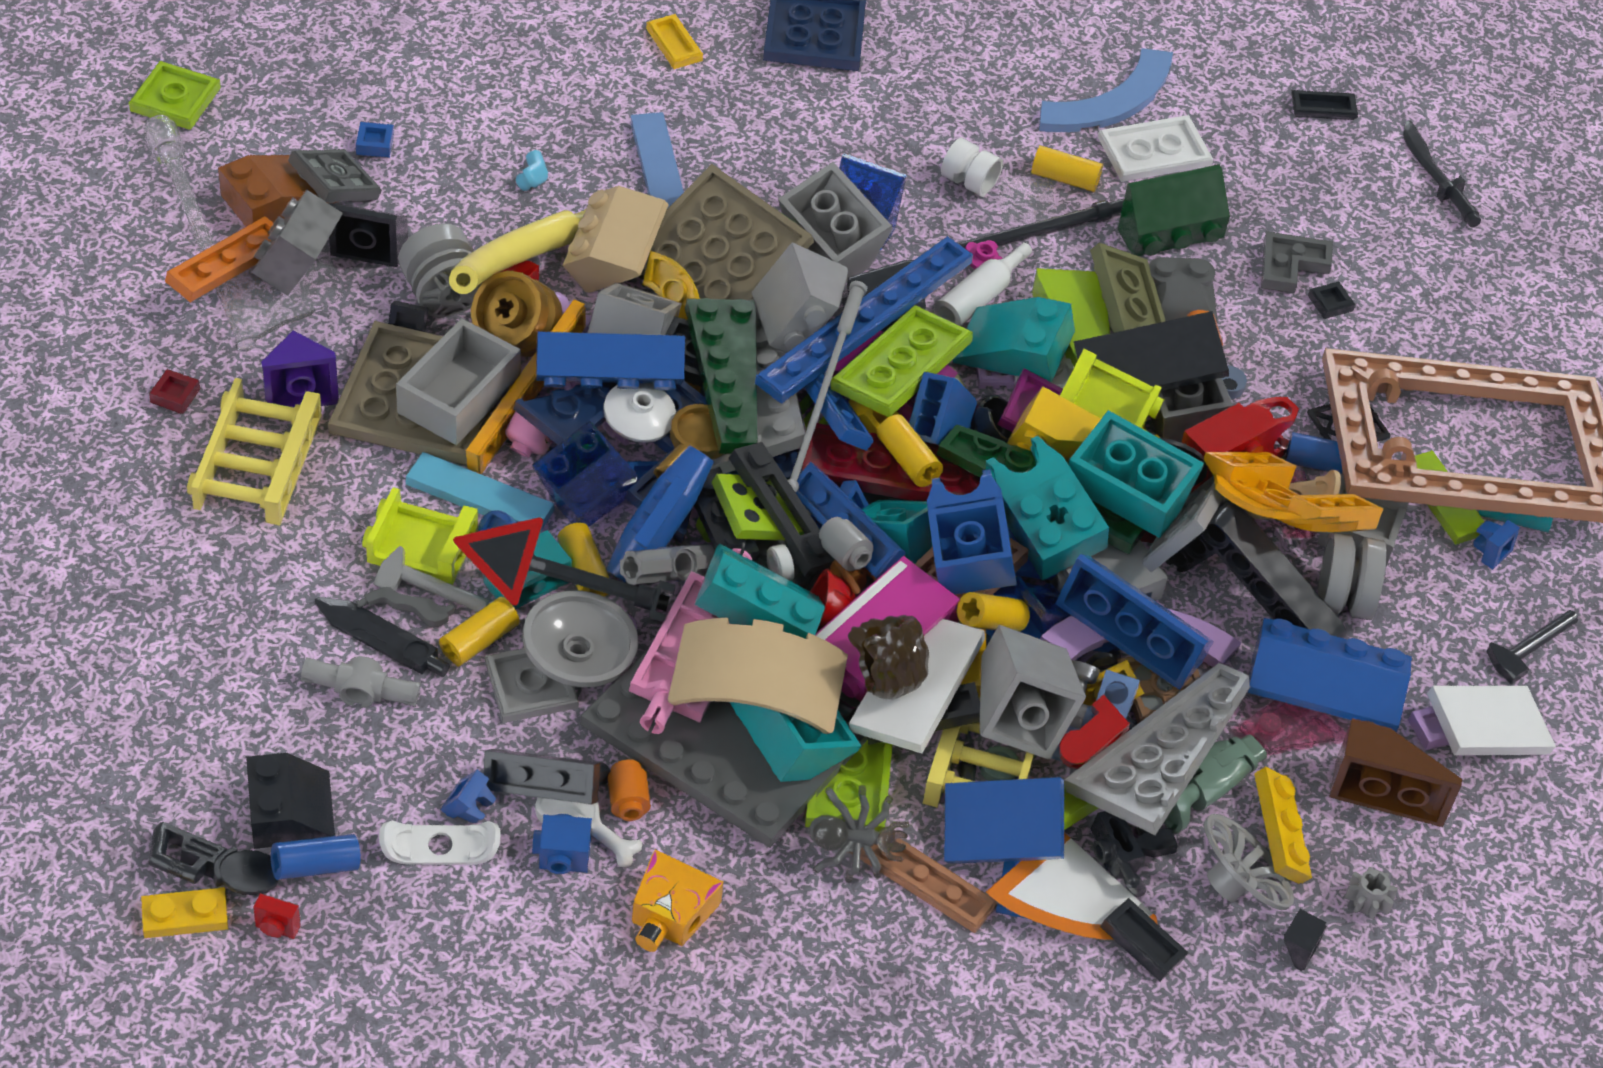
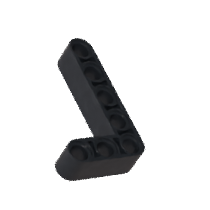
(1259, 568)

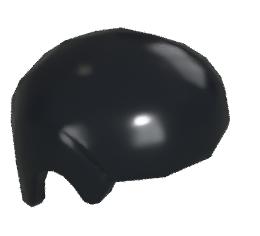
(987, 416)

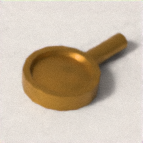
(694, 428)

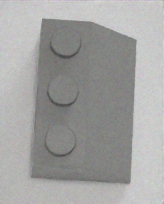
(838, 217)

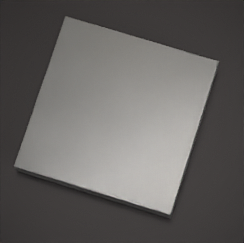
(524, 690)

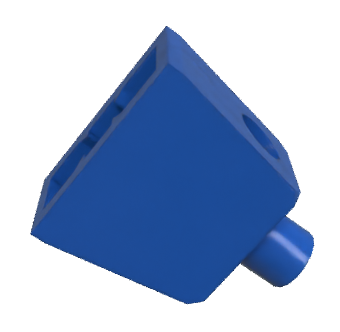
(940, 406)

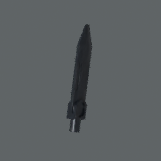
(382, 635)

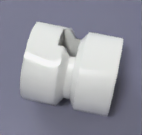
(974, 168)

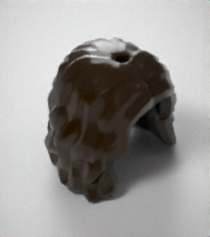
(891, 655)

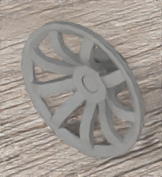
(1233, 876)

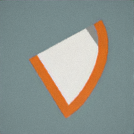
(1064, 893)

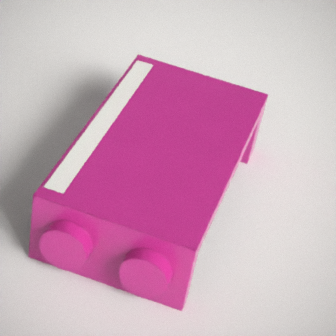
(899, 591)

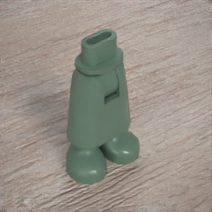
(1219, 772)

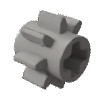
(1371, 892)

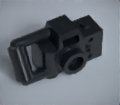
(1118, 850)

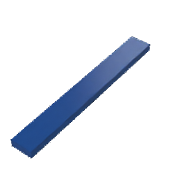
(875, 312)

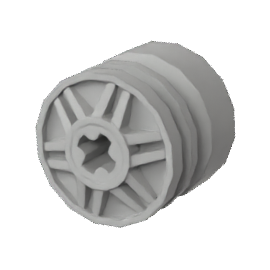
(427, 264)

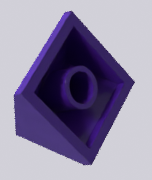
(299, 367)

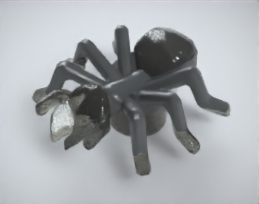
(852, 835)

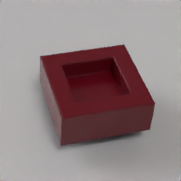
(174, 391)

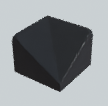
(1304, 938)

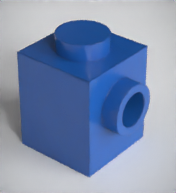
(563, 843)

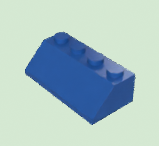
(610, 359)
(1133, 621)
(1329, 673)

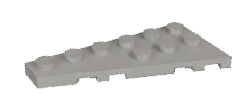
(778, 424)
(1156, 759)

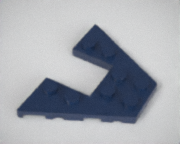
(569, 410)

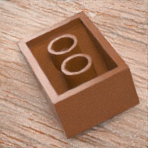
(261, 186)

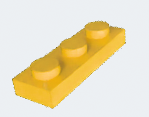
(1283, 825)

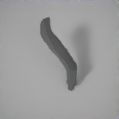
(425, 608)

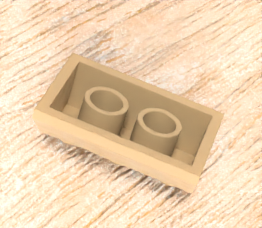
(614, 237)

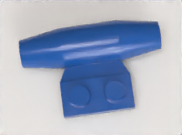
(663, 507)

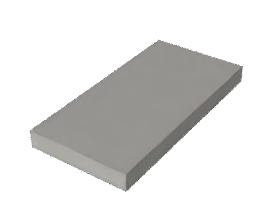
(1186, 526)

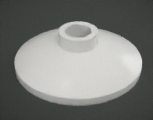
(636, 421)

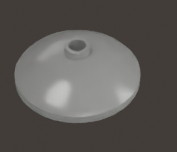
(581, 625)

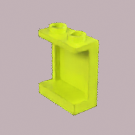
(1104, 388)
(423, 535)

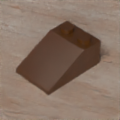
(1392, 775)

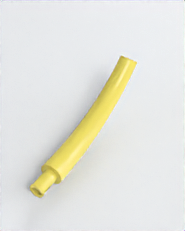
(514, 248)

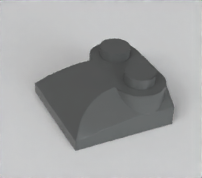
(1183, 285)

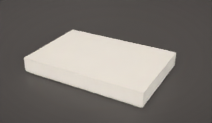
(1155, 148)
(1491, 720)

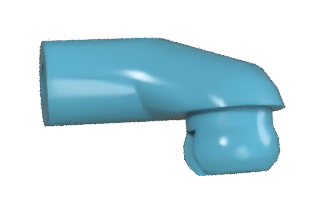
(535, 173)

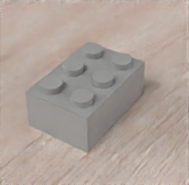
(458, 381)

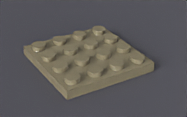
(725, 236)
(370, 401)

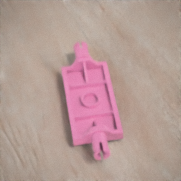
(657, 668)

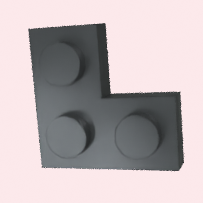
(1289, 253)

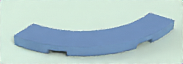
(1114, 105)

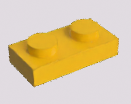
(184, 912)

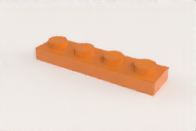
(219, 261)

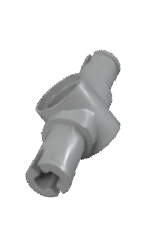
(360, 681)

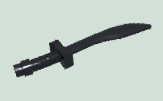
(1447, 189)

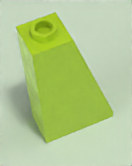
(1084, 294)

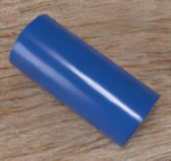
(1313, 452)
(315, 856)

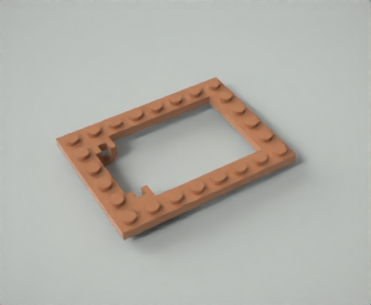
(1371, 473)

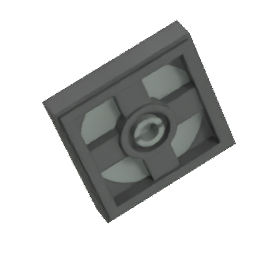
(334, 175)

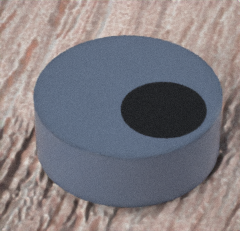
(1235, 382)

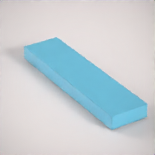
(475, 490)

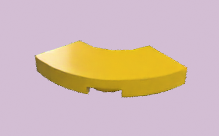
(669, 280)

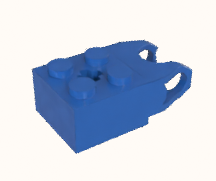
(970, 537)

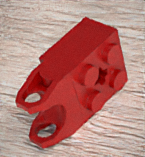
(1243, 430)

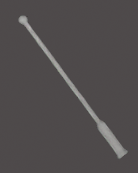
(857, 291)

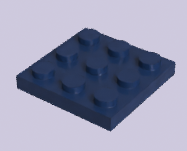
(815, 33)

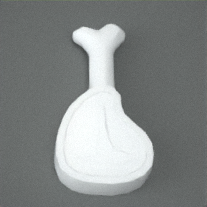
(621, 848)

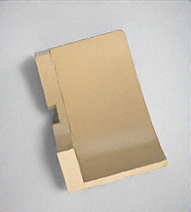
(759, 669)

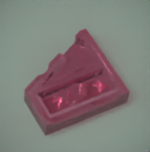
(1288, 727)

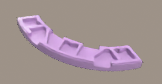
(1081, 639)

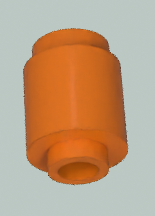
(628, 790)

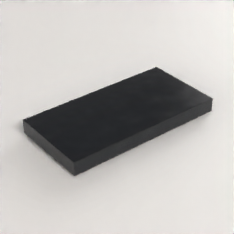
(1165, 352)

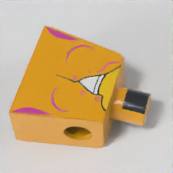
(673, 901)

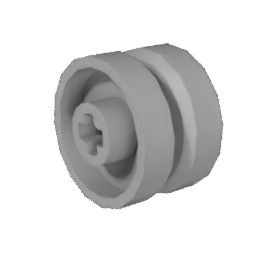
(1352, 575)

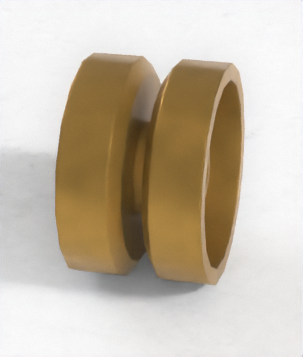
(515, 309)

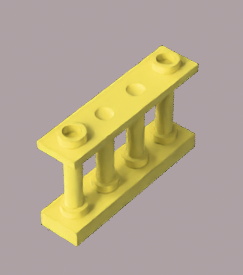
(282, 471)
(953, 750)

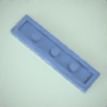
(656, 156)

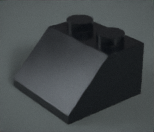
(368, 235)
(288, 799)

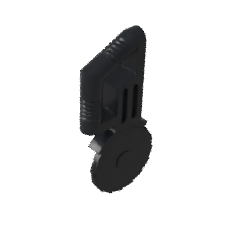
(241, 871)

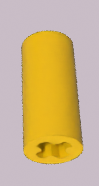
(1067, 168)
(909, 450)
(581, 548)
(990, 611)
(479, 631)

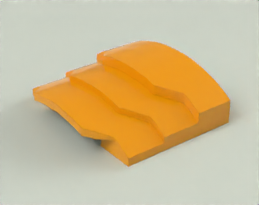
(1262, 487)

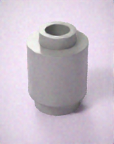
(846, 543)

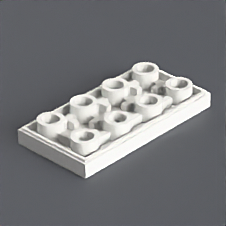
(915, 716)

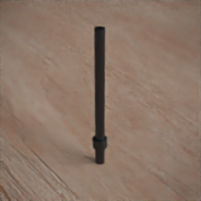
(1098, 211)

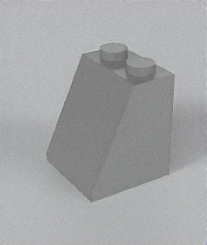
(798, 296)
(1027, 692)

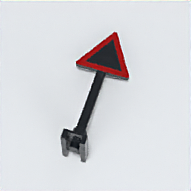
(508, 555)

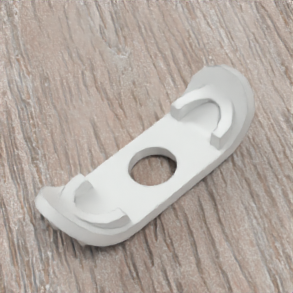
(410, 843)

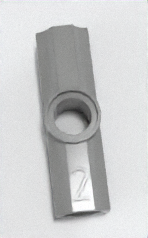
(666, 563)

